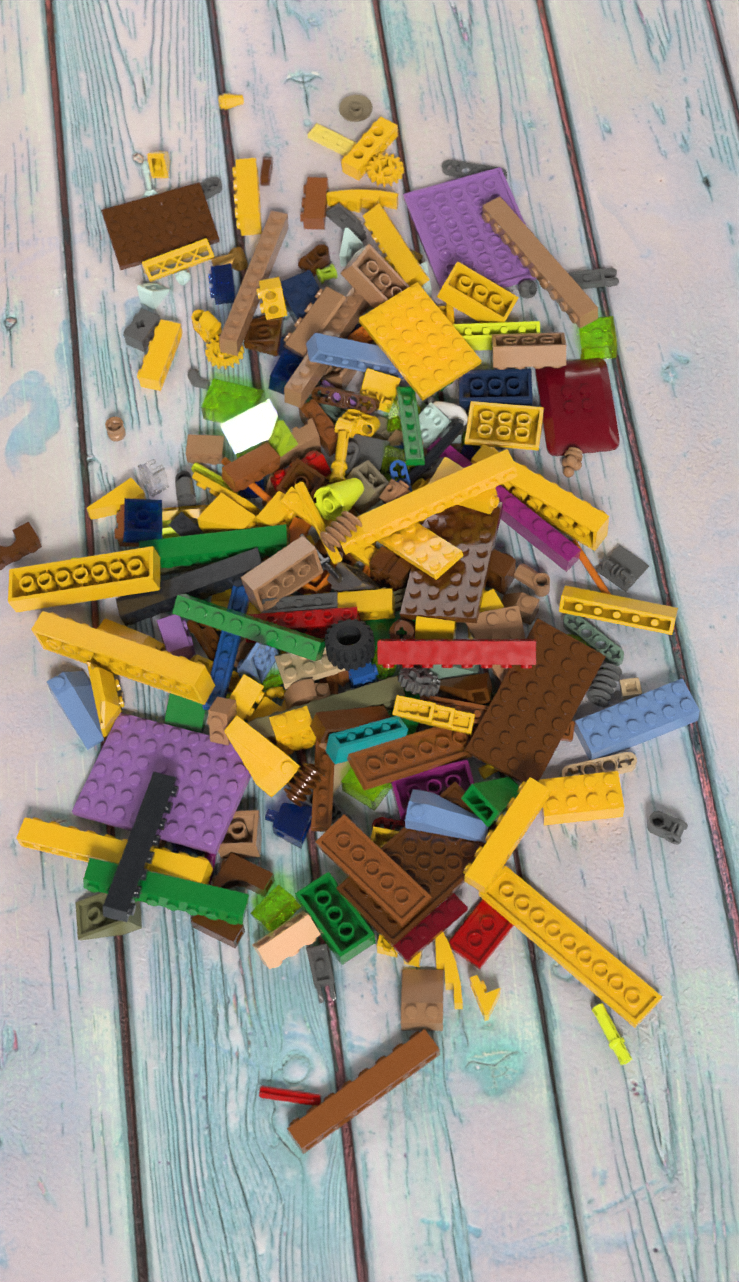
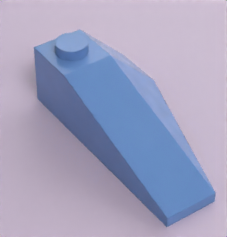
(257, 662)
(76, 699)
(439, 816)

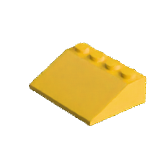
(504, 425)

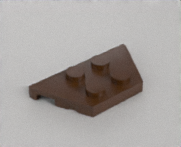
(264, 335)

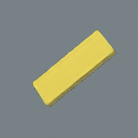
(330, 139)

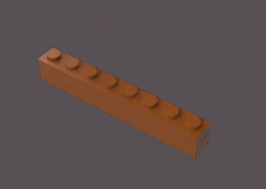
(363, 1091)

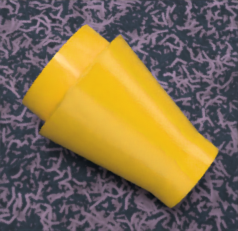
(229, 101)

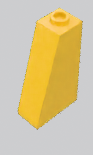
(483, 502)

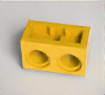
(273, 301)

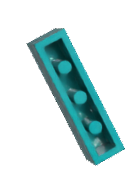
(363, 737)

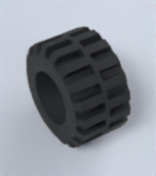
(345, 655)

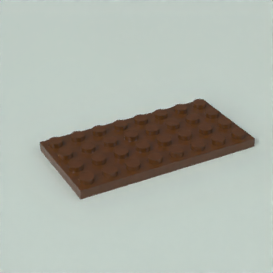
(461, 588)
(535, 705)
(428, 859)

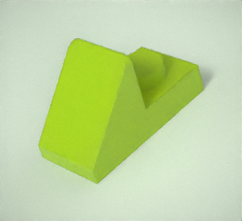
(282, 439)

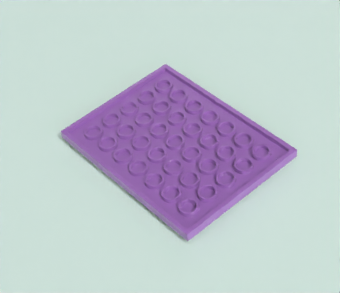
(453, 228)
(207, 774)

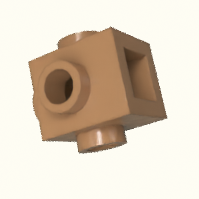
(394, 490)

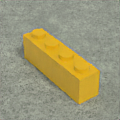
(160, 355)

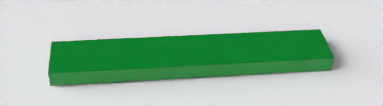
(410, 426)

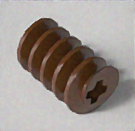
(407, 624)
(304, 783)

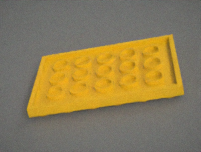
(420, 341)

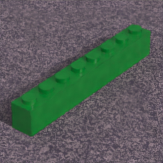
(218, 545)
(249, 627)
(174, 893)

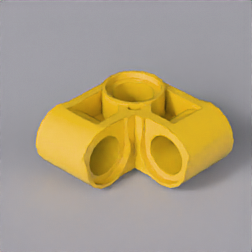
(207, 326)
(356, 423)

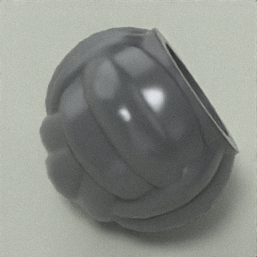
(527, 289)

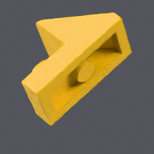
(487, 1000)

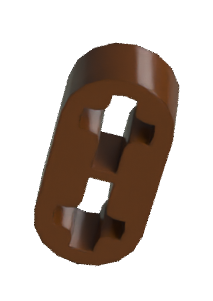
(266, 171)

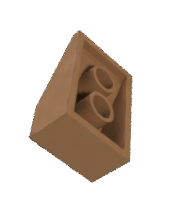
(422, 1000)

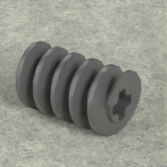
(603, 684)

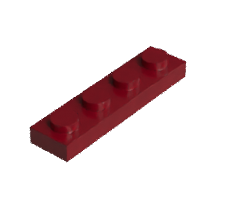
(430, 928)

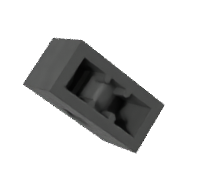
(141, 329)

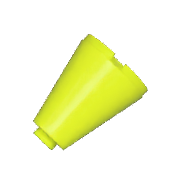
(338, 497)

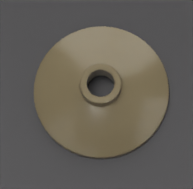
(355, 108)

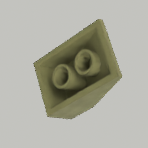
(93, 925)

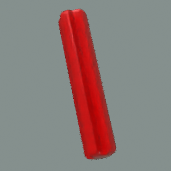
(290, 1095)

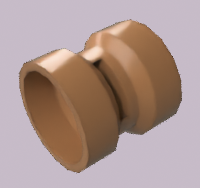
(115, 429)

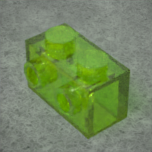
(275, 909)

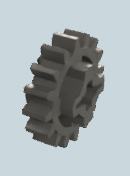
(419, 681)

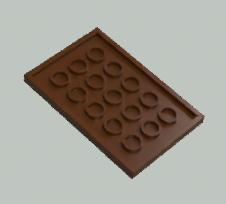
(159, 224)

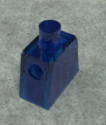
(291, 822)

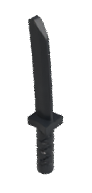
(326, 565)

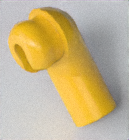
(275, 692)

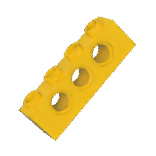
(371, 144)

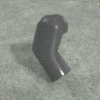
(196, 381)

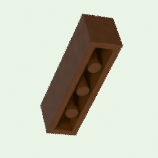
(338, 720)

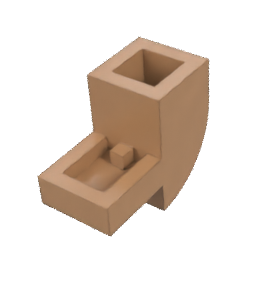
(304, 692)

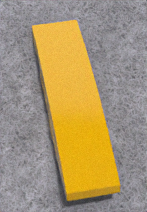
(357, 199)
(433, 714)
(446, 961)

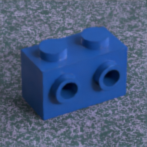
(363, 676)

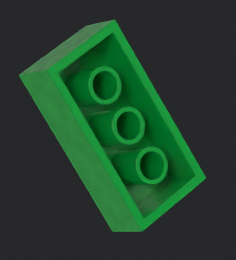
(335, 918)

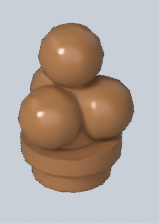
(572, 461)

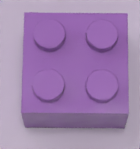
(176, 636)

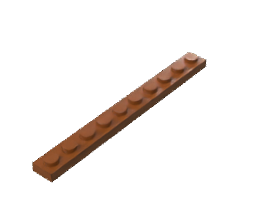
(323, 793)

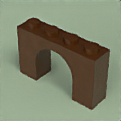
(234, 873)

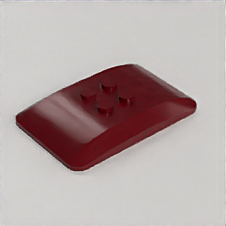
(578, 407)

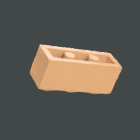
(286, 940)

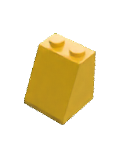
(225, 515)

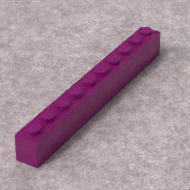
(526, 522)

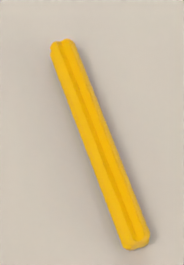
(315, 518)

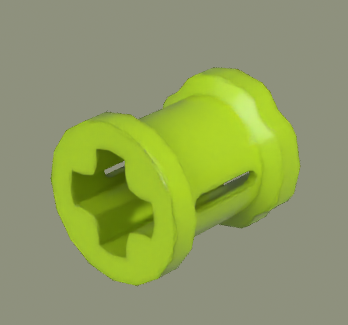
(326, 273)

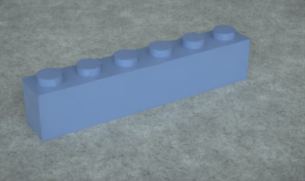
(349, 354)

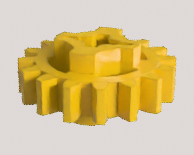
(387, 169)
(221, 359)

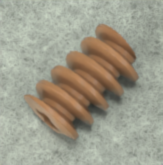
(339, 529)

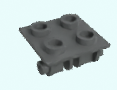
(622, 568)

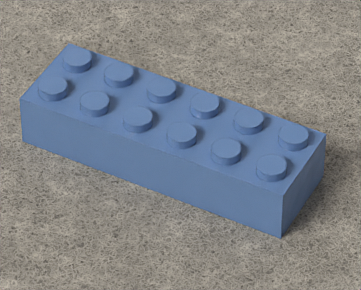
(637, 720)

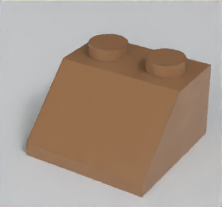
(243, 835)

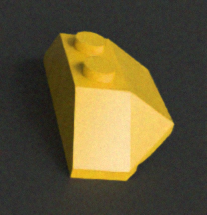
(106, 696)

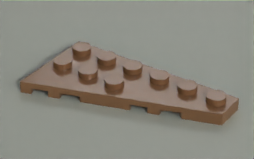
(498, 624)

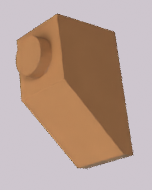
(527, 605)

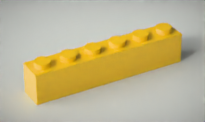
(394, 246)
(618, 610)
(507, 835)

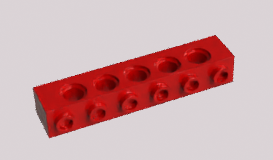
(309, 621)

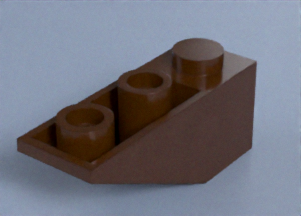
(470, 689)

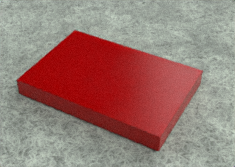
(480, 934)

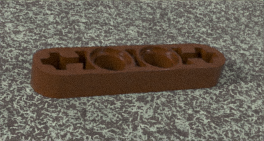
(345, 399)

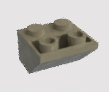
(373, 483)

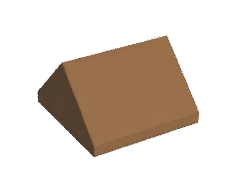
(338, 376)

